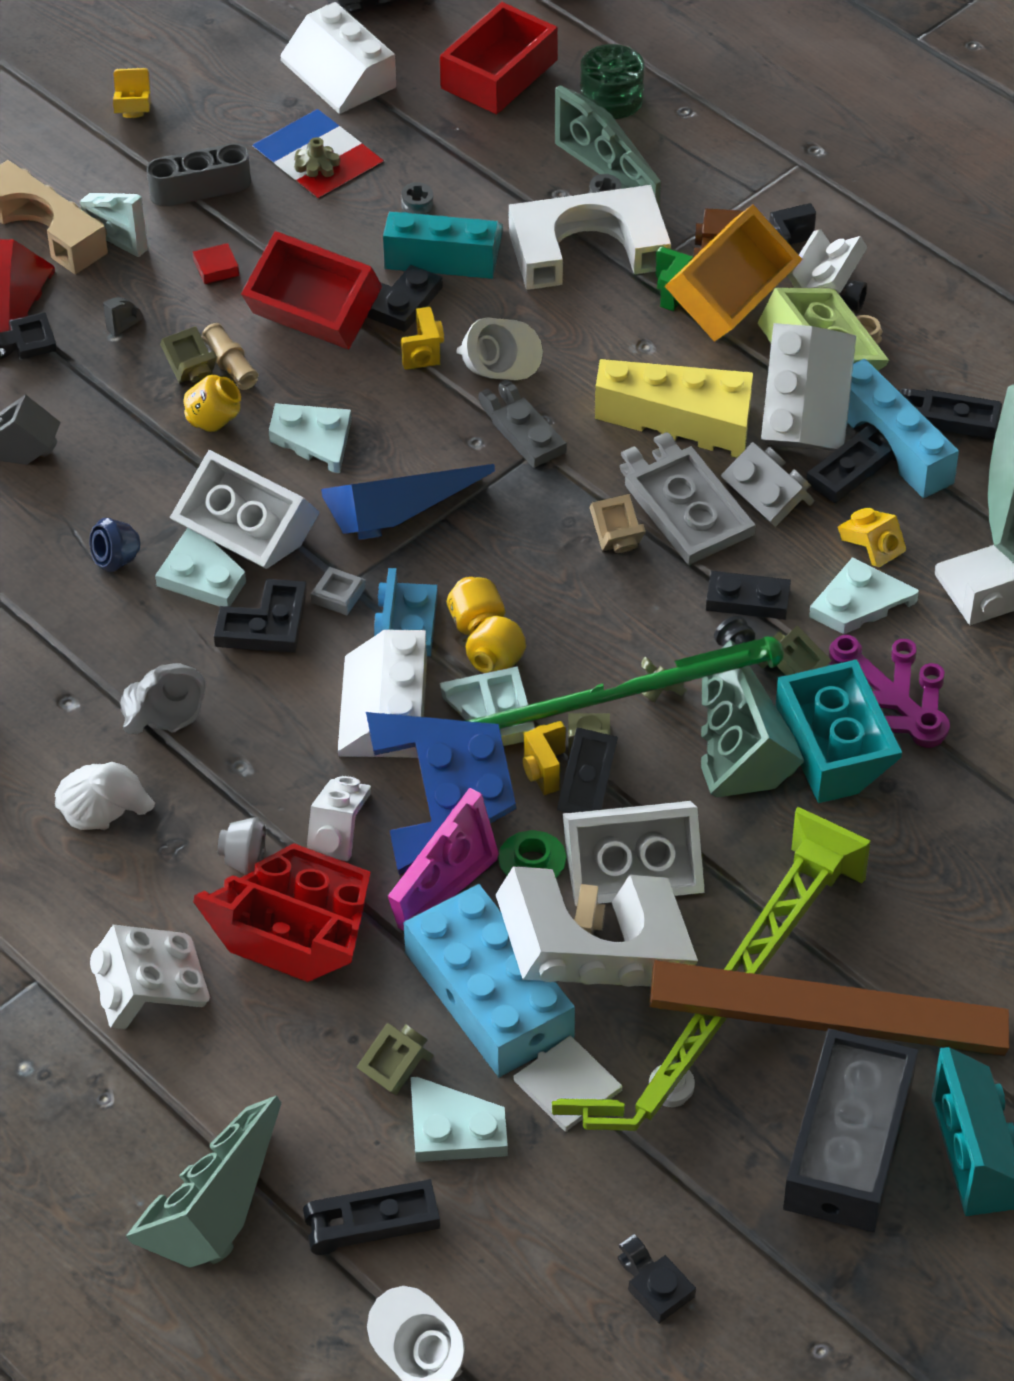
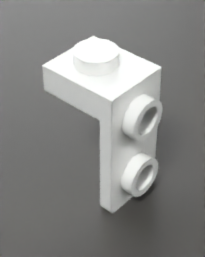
(334, 817)

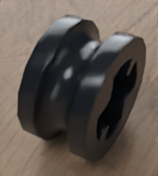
(734, 629)

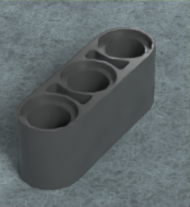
(199, 174)

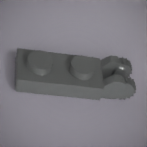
(522, 425)

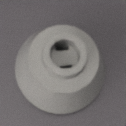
(243, 844)

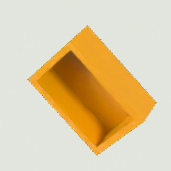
(733, 273)

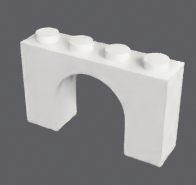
(623, 213)
(556, 948)

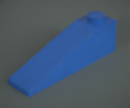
(389, 502)

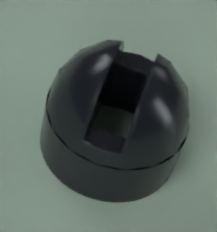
(855, 294)

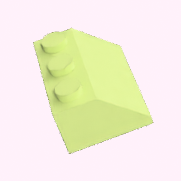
(824, 310)

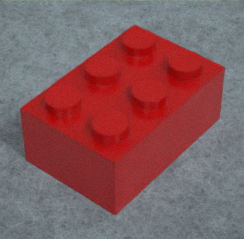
(499, 57)
(311, 290)

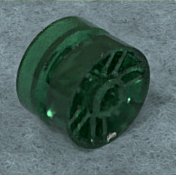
(613, 79)

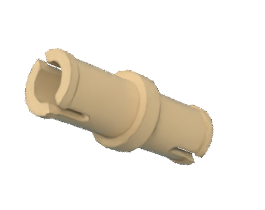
(230, 356)

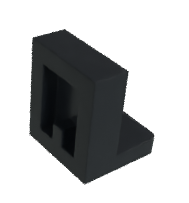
(794, 223)

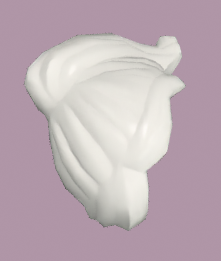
(99, 795)

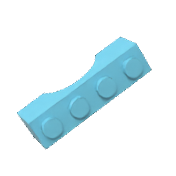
(921, 450)

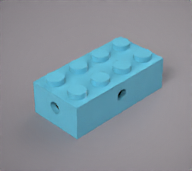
(475, 974)

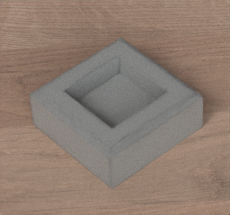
(338, 591)

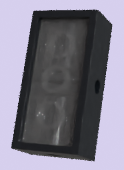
(850, 1130)

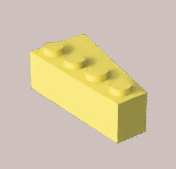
(678, 400)

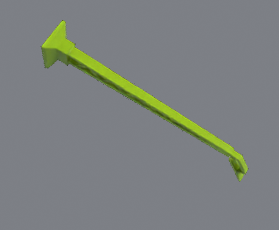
(820, 852)

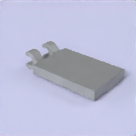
(685, 500)

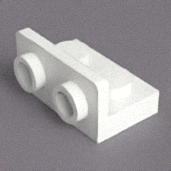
(826, 262)

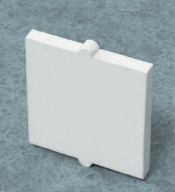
(569, 1074)

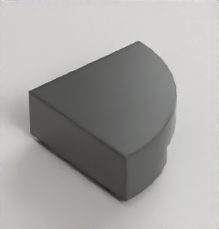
(120, 315)

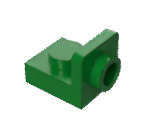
(667, 266)

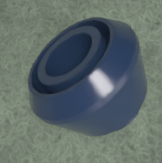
(113, 544)

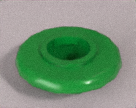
(538, 841)

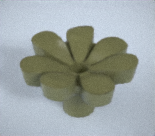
(316, 159)
(650, 668)

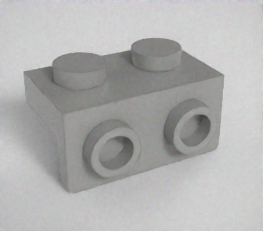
(765, 484)

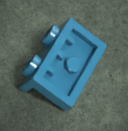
(406, 607)

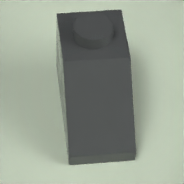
(26, 431)

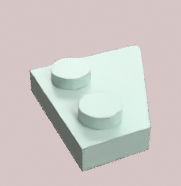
(121, 217)
(312, 432)
(201, 571)
(859, 596)
(488, 695)
(455, 1124)

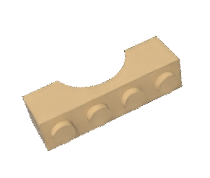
(72, 234)

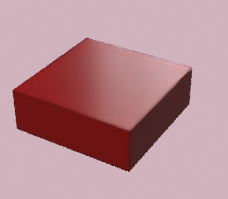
(216, 263)

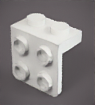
(979, 583)
(144, 967)

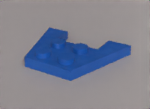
(451, 761)

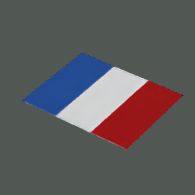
(353, 155)

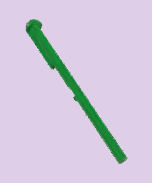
(687, 669)

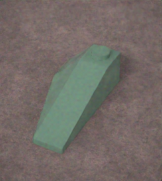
(599, 141)
(744, 735)
(216, 1194)

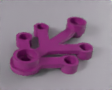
(896, 694)

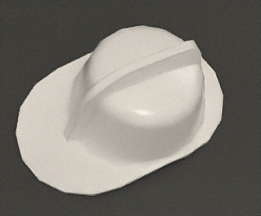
(501, 349)
(415, 1336)

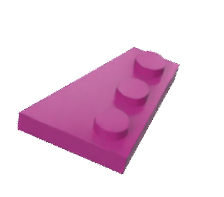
(448, 862)

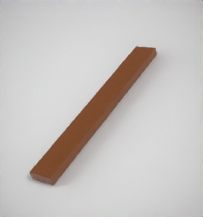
(829, 1006)

